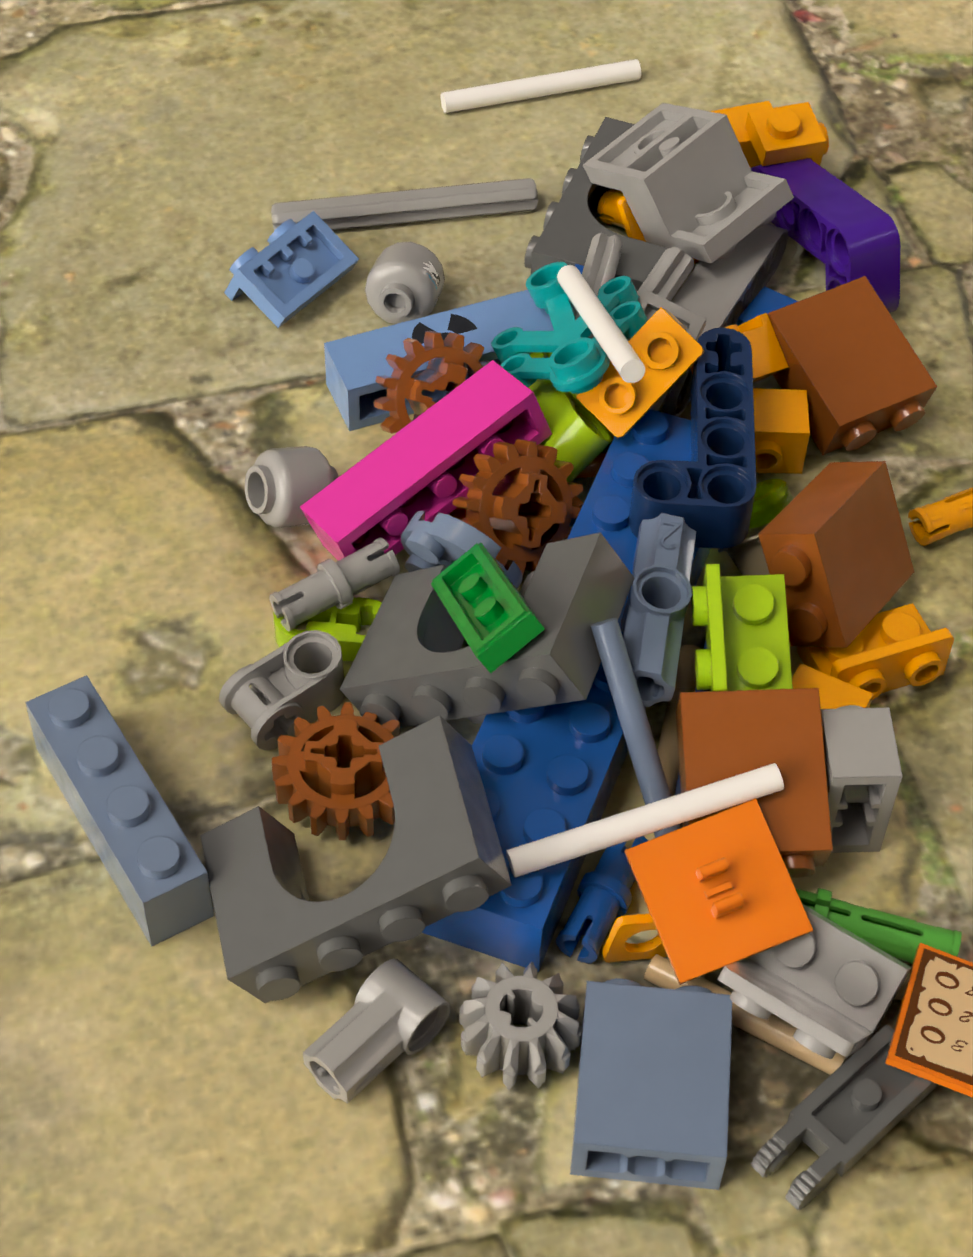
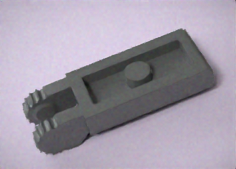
(844, 1118)

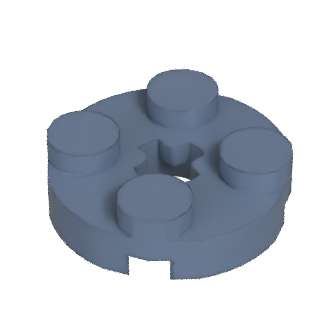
(444, 542)

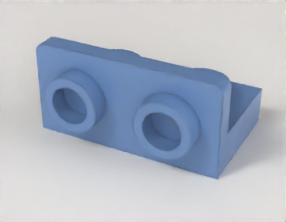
(292, 269)

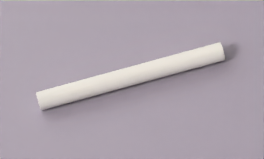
(540, 86)
(601, 324)
(644, 820)

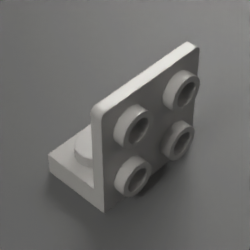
(821, 984)

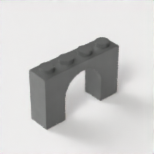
(573, 222)
(413, 655)
(437, 865)

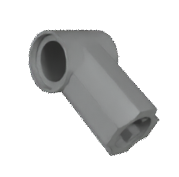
(389, 1016)

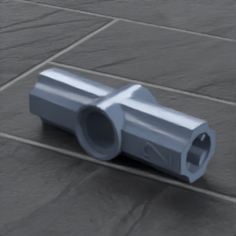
(658, 604)

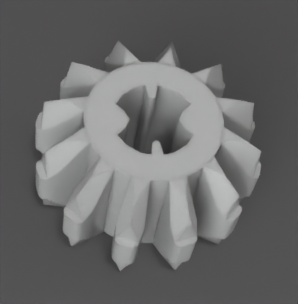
(520, 1050)

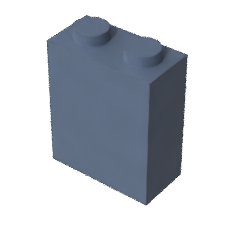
(653, 1084)

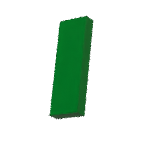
(486, 607)

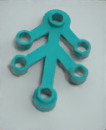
(575, 359)

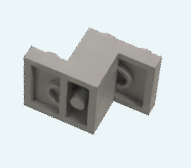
(688, 181)

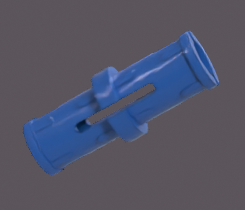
(602, 898)

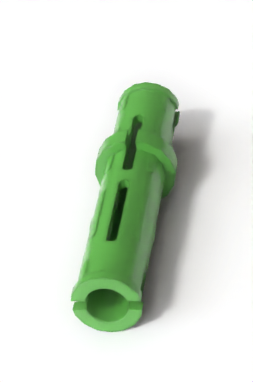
(886, 931)

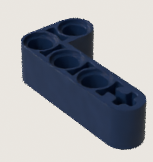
(720, 481)

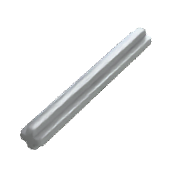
(413, 204)

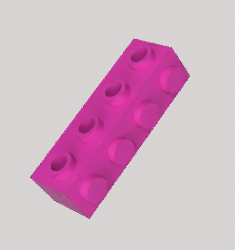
(424, 463)

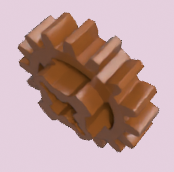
(442, 373)
(525, 477)
(335, 771)

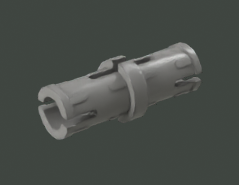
(334, 584)

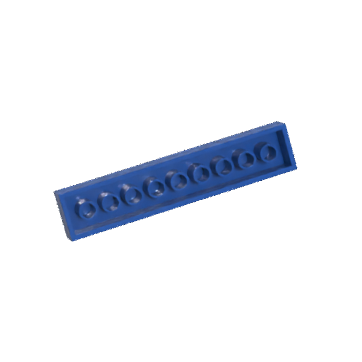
(561, 761)

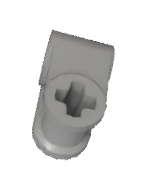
(285, 688)

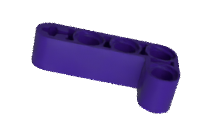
(839, 228)

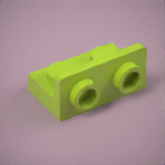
(743, 631)

